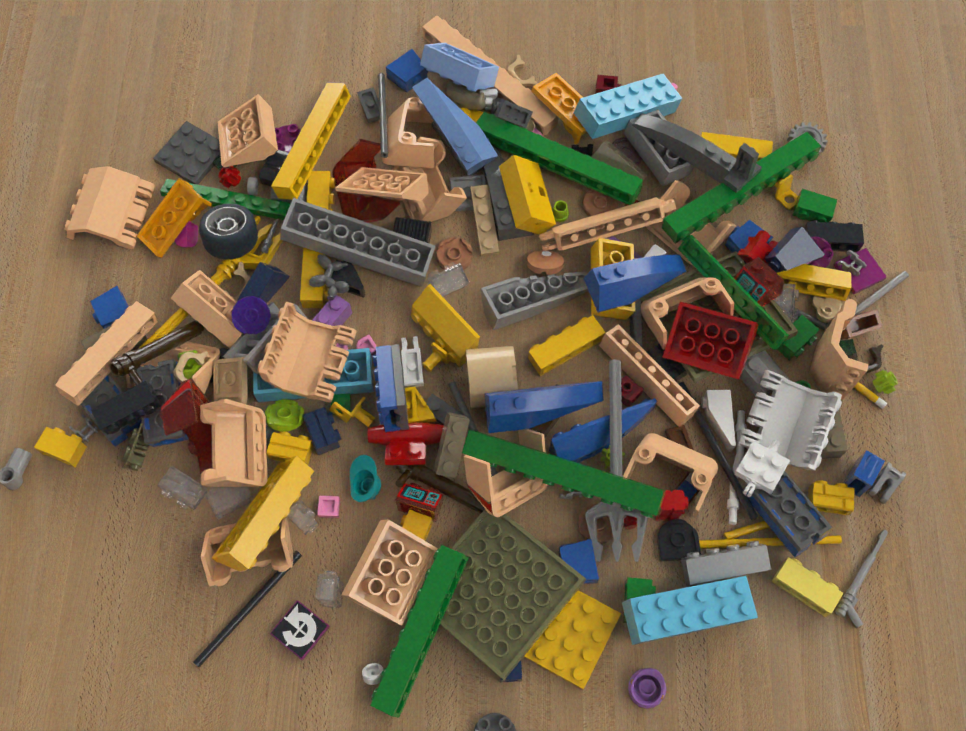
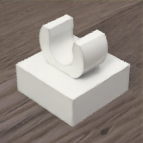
(489, 96)

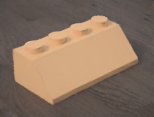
(208, 306)

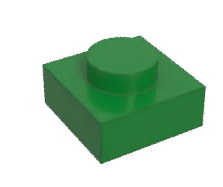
(344, 400)

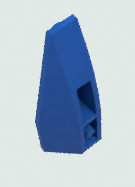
(590, 438)

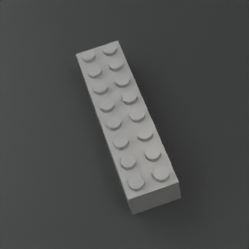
(357, 242)

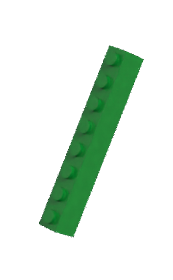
(419, 631)

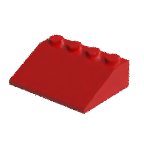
(710, 340)

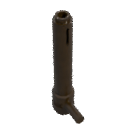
(133, 359)
(439, 482)

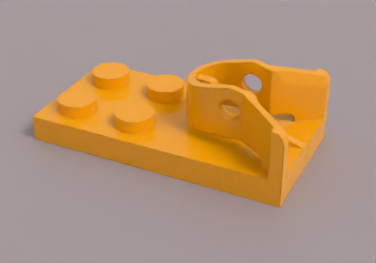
(562, 101)
(171, 217)

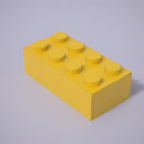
(609, 252)

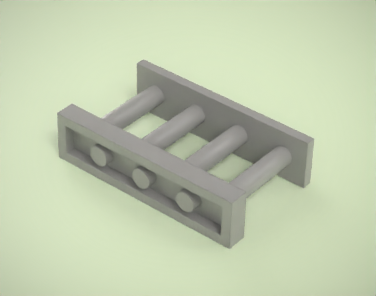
(253, 345)

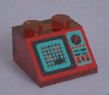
(760, 281)
(419, 500)

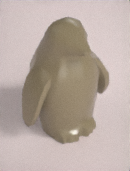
(465, 98)

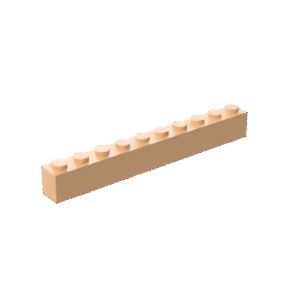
(507, 87)

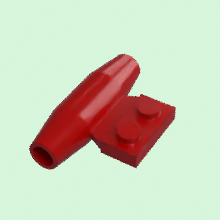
(408, 445)

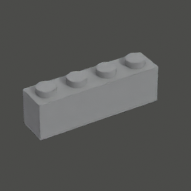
(725, 563)

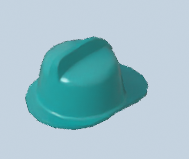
(364, 479)

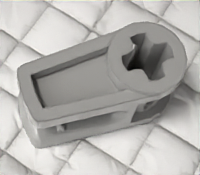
(891, 477)

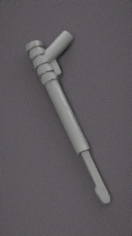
(849, 599)

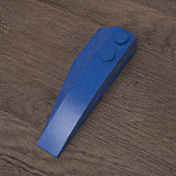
(629, 280)
(535, 406)

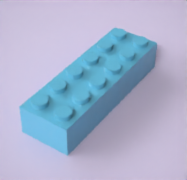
(614, 108)
(355, 379)
(689, 610)

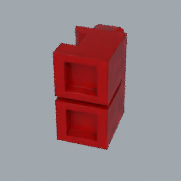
(757, 247)

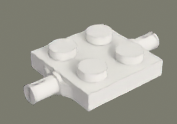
(762, 467)

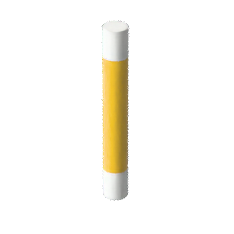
(870, 395)

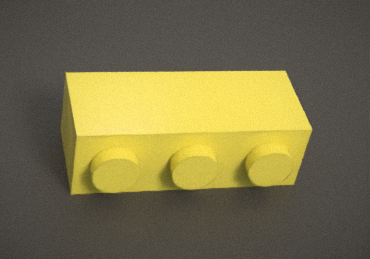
(807, 586)

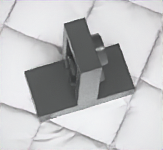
(511, 112)
(744, 168)

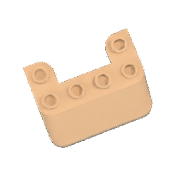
(439, 201)
(278, 553)

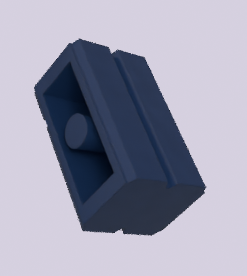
(321, 430)

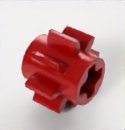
(229, 176)

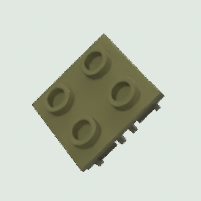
(129, 457)

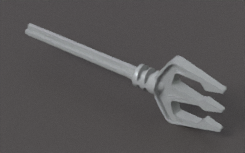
(614, 511)

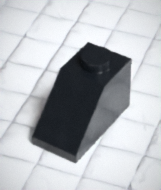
(349, 275)

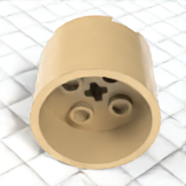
(489, 372)

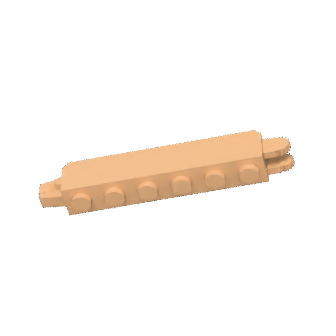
(607, 224)

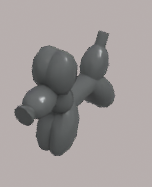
(321, 280)

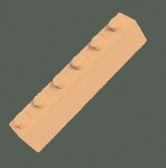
(94, 364)
(649, 375)

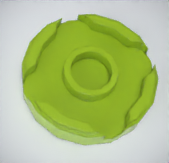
(284, 415)

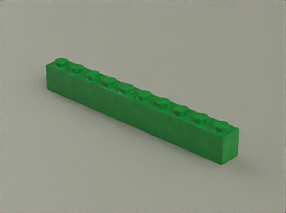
(561, 159)
(723, 199)
(565, 472)

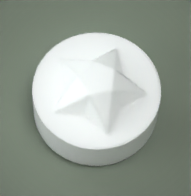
(371, 673)

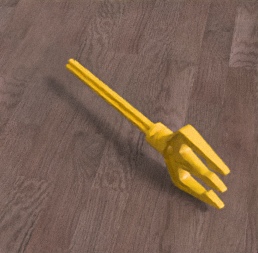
(224, 272)

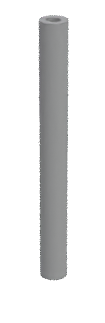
(881, 292)

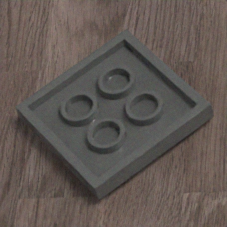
(189, 153)

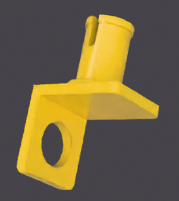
(783, 190)
(437, 355)
(358, 412)

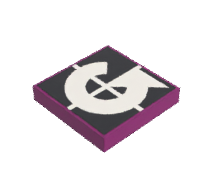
(300, 630)

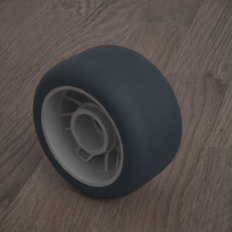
(228, 231)

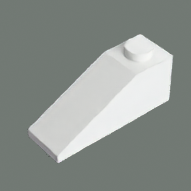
(720, 415)

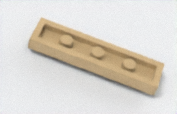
(484, 220)

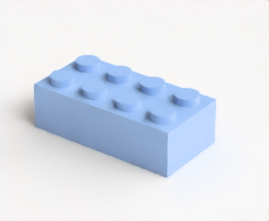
(459, 66)

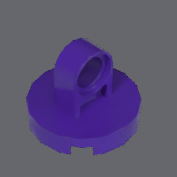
(251, 315)

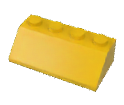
(444, 325)

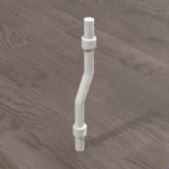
(733, 502)

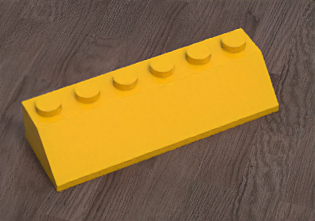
(264, 514)

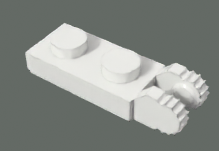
(412, 364)

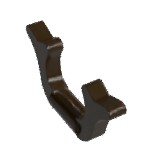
(876, 352)

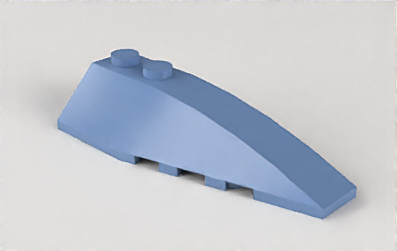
(457, 128)

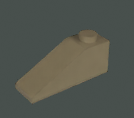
(614, 157)

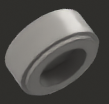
(252, 186)

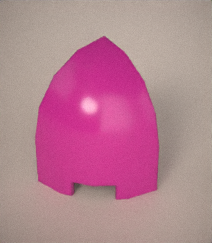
(188, 236)

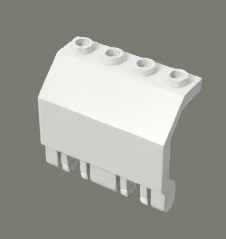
(795, 418)

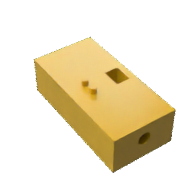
(527, 195)

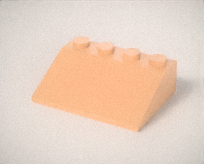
(247, 133)
(386, 184)
(390, 572)

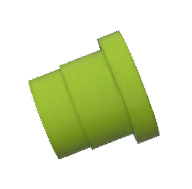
(560, 216)

